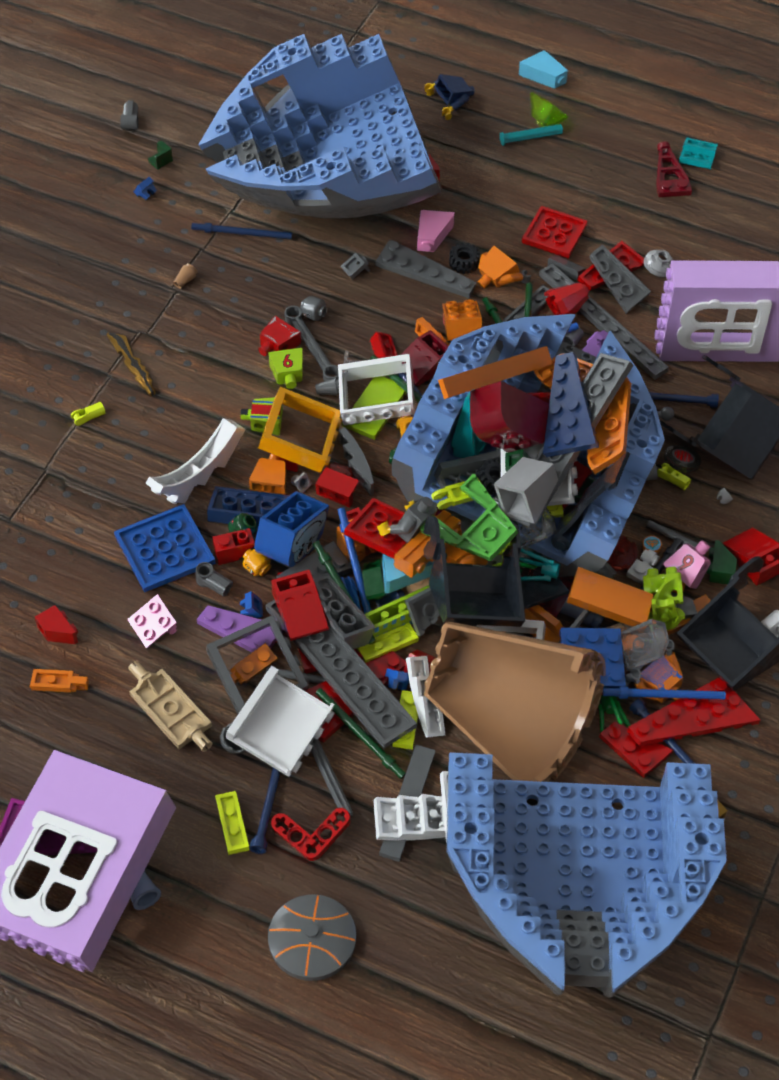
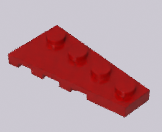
(624, 254)

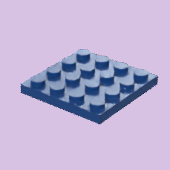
(163, 547)

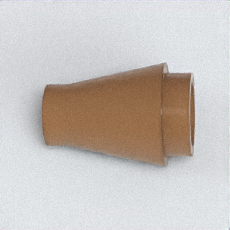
(185, 275)

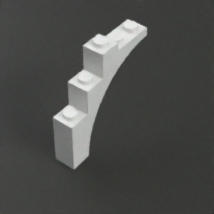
(215, 453)

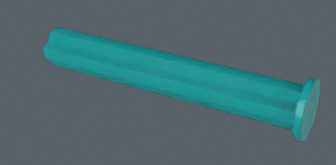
(530, 133)

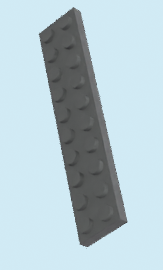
(600, 388)
(354, 683)

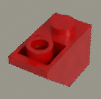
(232, 545)
(55, 627)

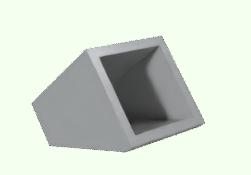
(526, 489)

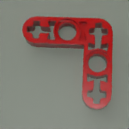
(309, 840)

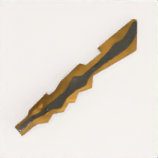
(142, 376)

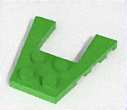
(488, 533)

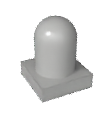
(301, 482)

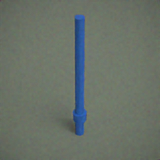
(354, 560)
(623, 693)

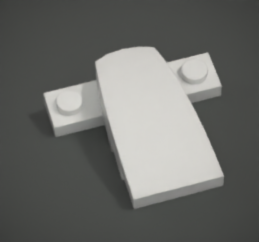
(412, 816)

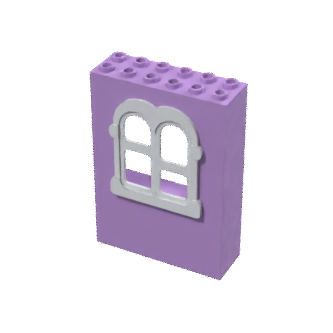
(719, 285)
(86, 806)

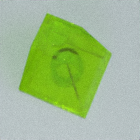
(545, 112)

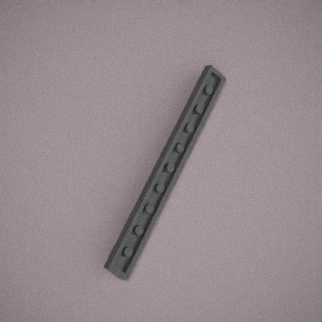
(604, 321)

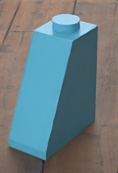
(544, 70)
(395, 579)

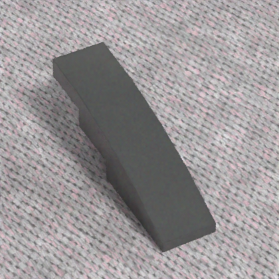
(356, 460)

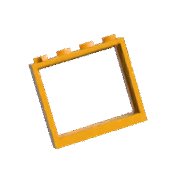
(294, 452)

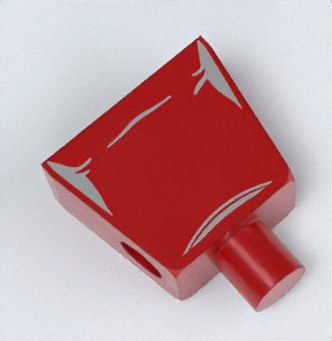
(278, 336)

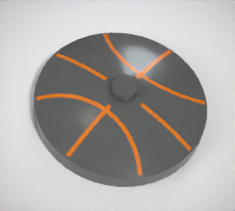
(312, 937)

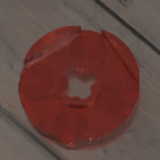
(625, 560)

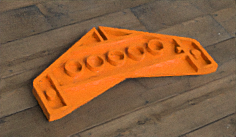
(612, 427)

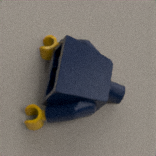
(452, 90)

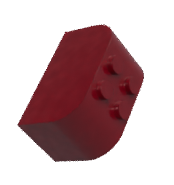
(508, 417)

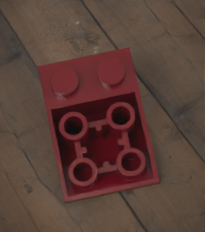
(425, 356)

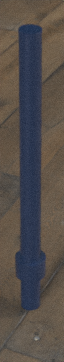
(209, 228)

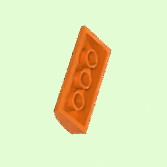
(610, 598)

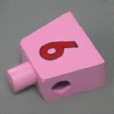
(690, 563)

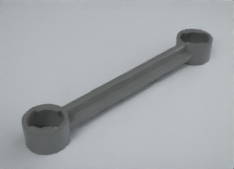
(311, 343)

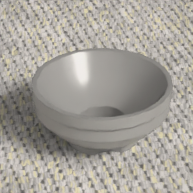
(655, 264)

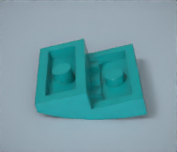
(698, 153)

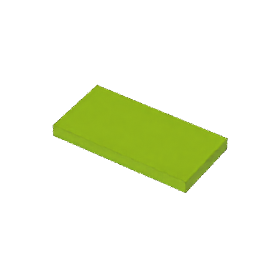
(379, 391)

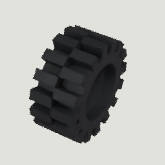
(464, 264)
(483, 475)

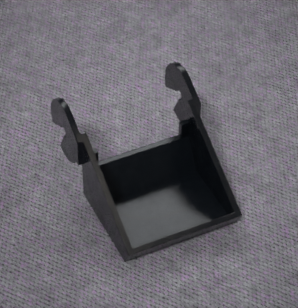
(741, 429)
(475, 592)
(730, 636)

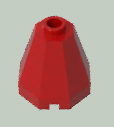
(567, 298)

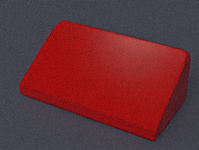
(383, 345)

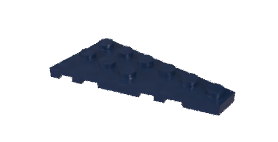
(569, 415)

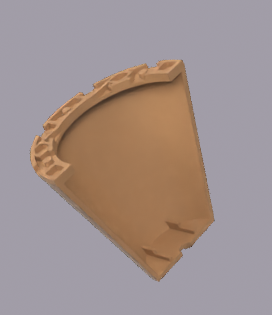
(516, 696)

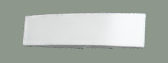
(429, 715)

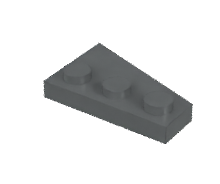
(422, 610)

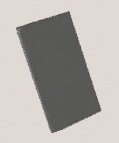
(567, 267)

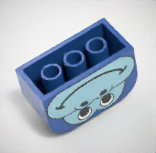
(291, 529)

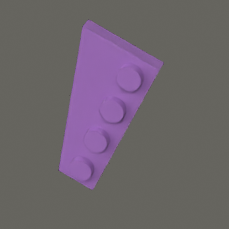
(227, 622)

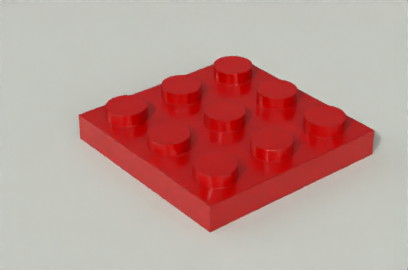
(554, 232)
(364, 527)

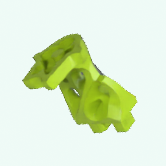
(663, 604)

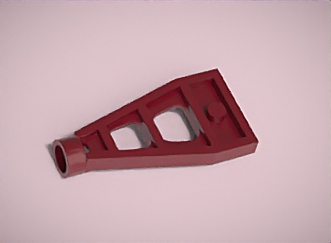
(670, 188)

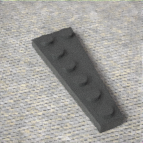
(420, 268)

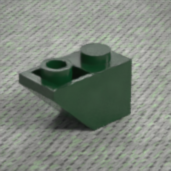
(722, 564)
(373, 580)

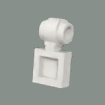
(640, 568)

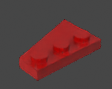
(640, 758)

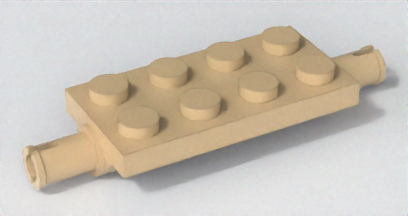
(170, 708)

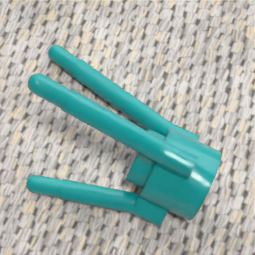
(549, 568)

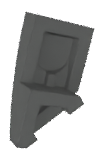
(688, 606)

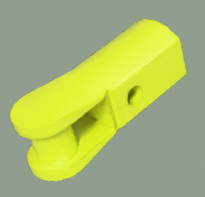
(84, 415)
(673, 476)

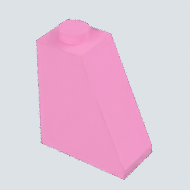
(433, 229)

